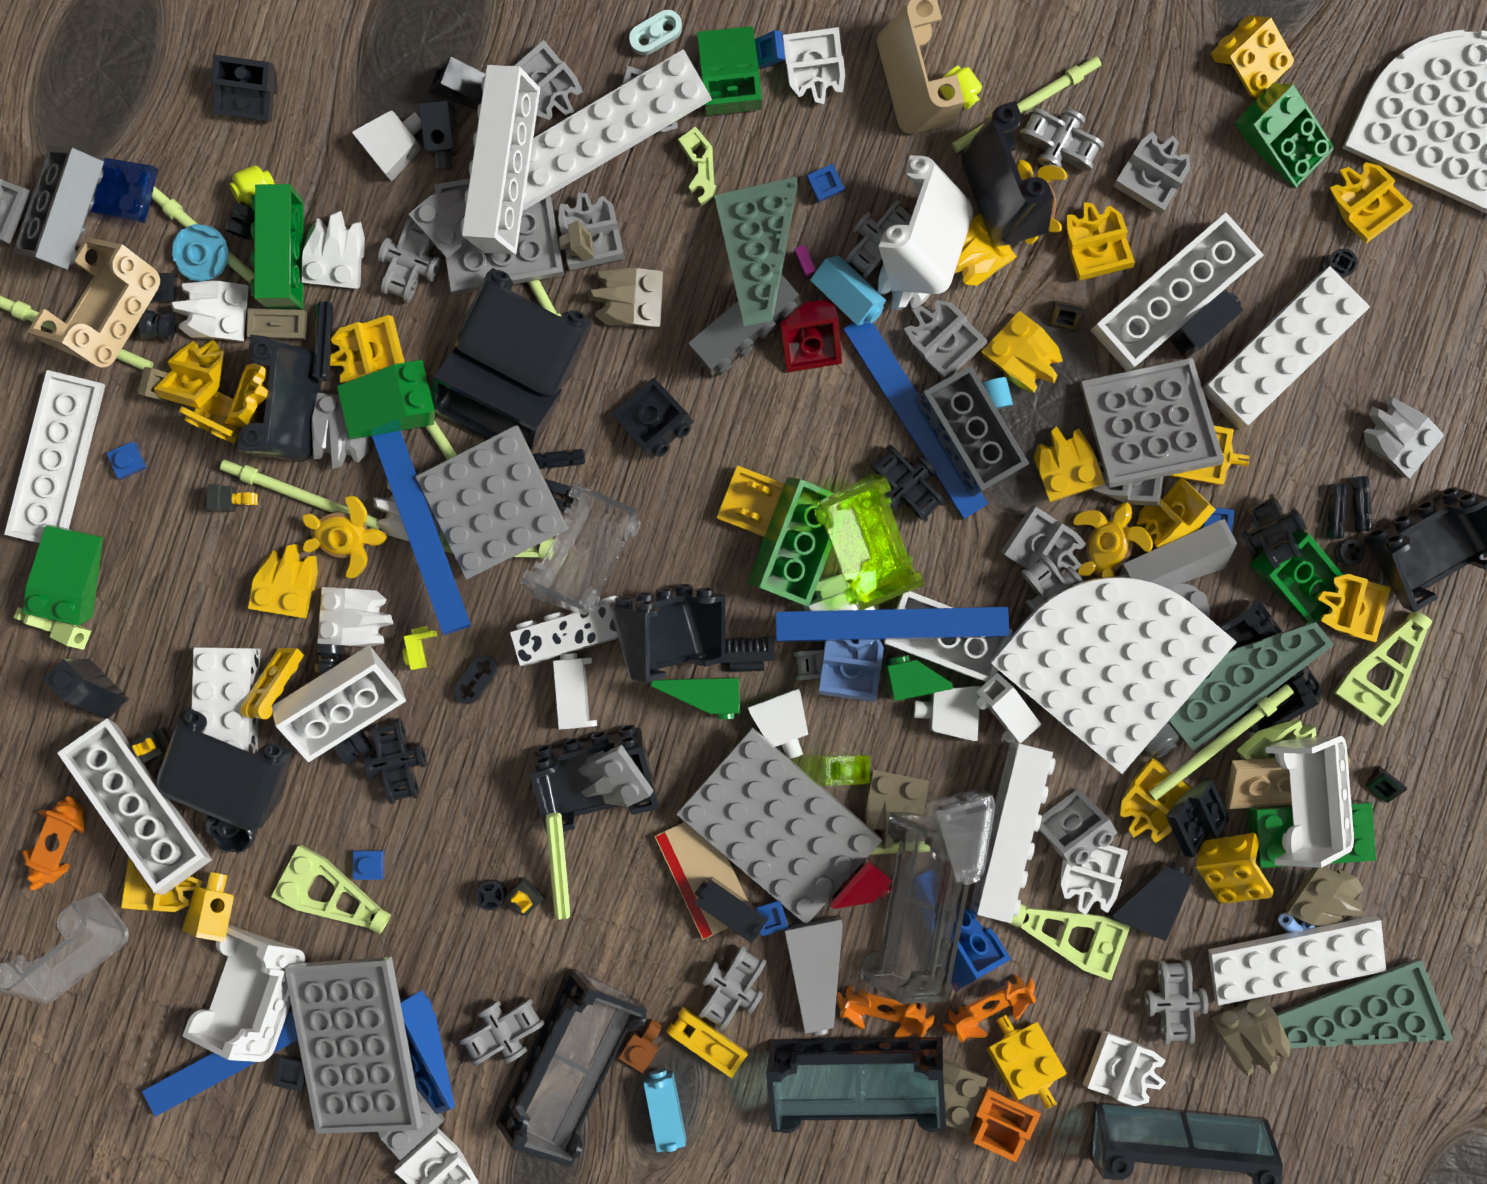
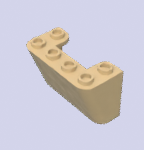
(912, 95)
(107, 308)

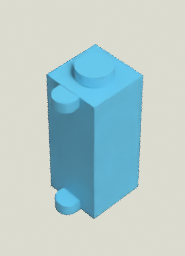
(848, 290)
(664, 1110)

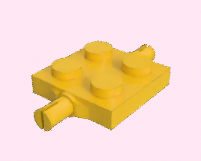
(1216, 474)
(1026, 1061)

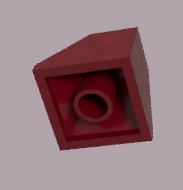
(812, 336)
(862, 886)

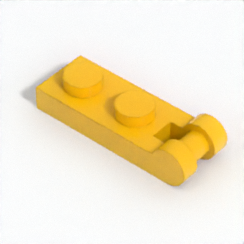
(271, 683)
(707, 1043)

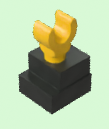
(225, 498)
(152, 745)
(525, 897)

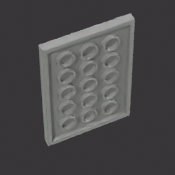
(779, 826)
(354, 1046)

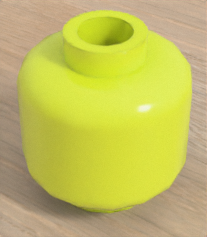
(968, 83)
(244, 183)

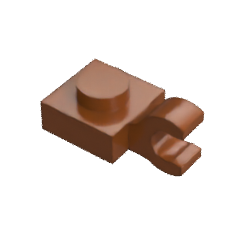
(640, 1048)

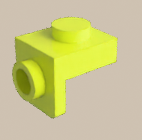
(414, 652)

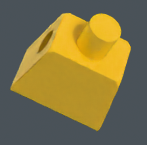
(207, 920)

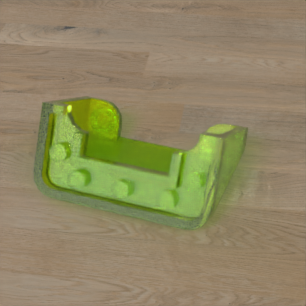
(867, 543)

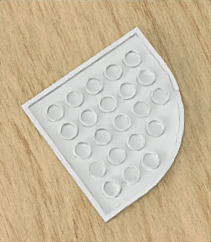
(1431, 117)
(1113, 660)

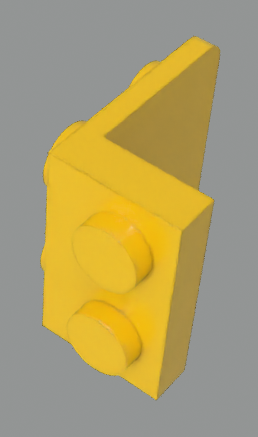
(1255, 53)
(214, 415)
(1231, 869)

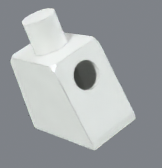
(390, 141)
(952, 712)
(782, 721)

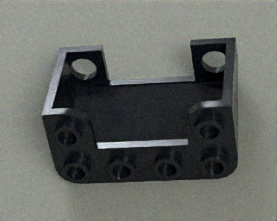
(1431, 544)
(669, 629)
(560, 783)

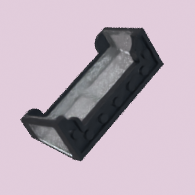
(567, 1068)

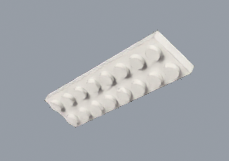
(613, 125)

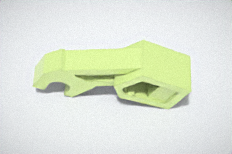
(705, 176)
(65, 633)

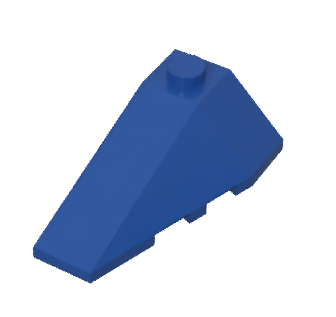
(977, 952)
(426, 1052)

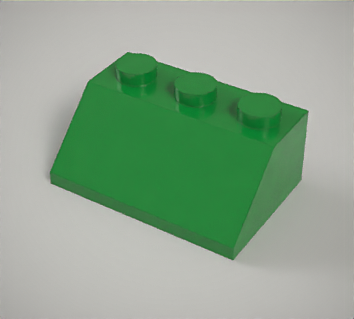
(911, 679)

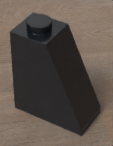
(458, 83)
(1206, 323)
(86, 687)
(1154, 901)

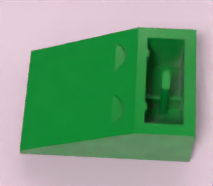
(730, 70)
(1285, 132)

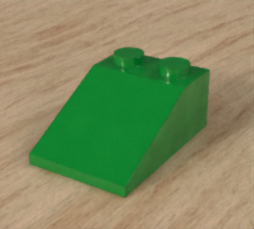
(387, 401)
(64, 576)
(1301, 578)
(711, 695)

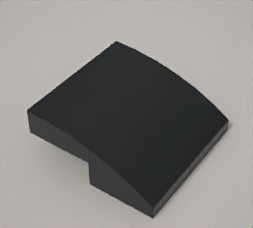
(1197, 816)

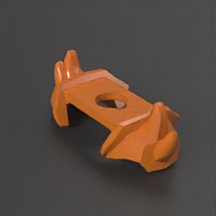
(44, 863)
(1010, 994)
(907, 1015)

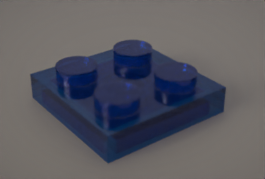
(125, 190)

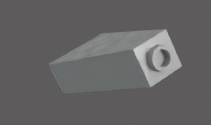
(1184, 558)
(815, 967)

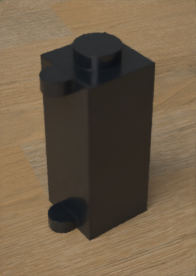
(731, 909)

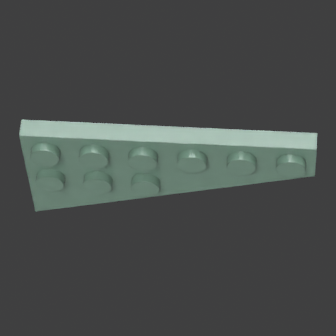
(756, 237)
(1245, 679)
(1372, 1011)

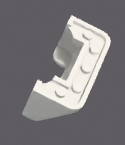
(927, 250)
(248, 999)

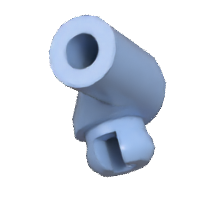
(1290, 924)

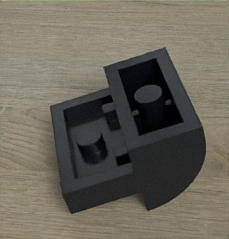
(243, 87)

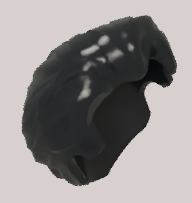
(227, 836)

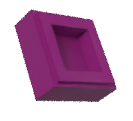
(804, 262)

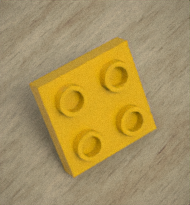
(750, 501)

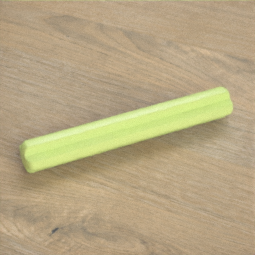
(557, 865)

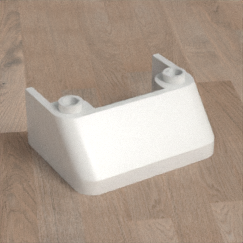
(1319, 800)

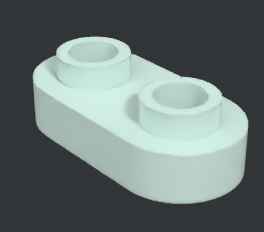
(653, 31)

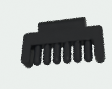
(749, 660)

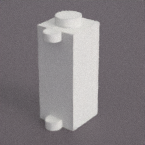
(572, 692)
(1007, 708)

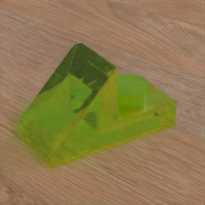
(845, 770)

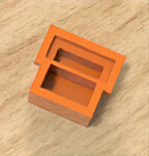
(1002, 1124)

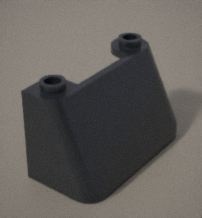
(1008, 205)
(522, 336)
(289, 403)
(1256, 623)
(220, 776)

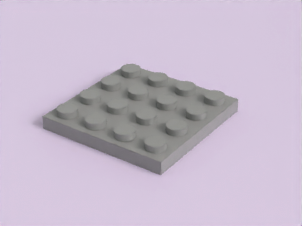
(536, 255)
(1151, 423)
(492, 502)

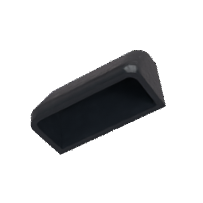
(488, 400)

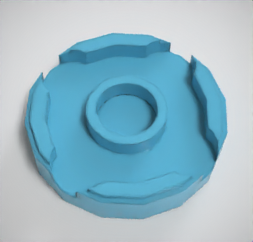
(200, 252)

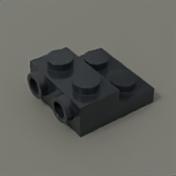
(653, 419)

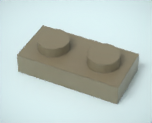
(277, 323)

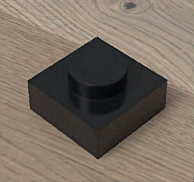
(167, 289)
(290, 1073)

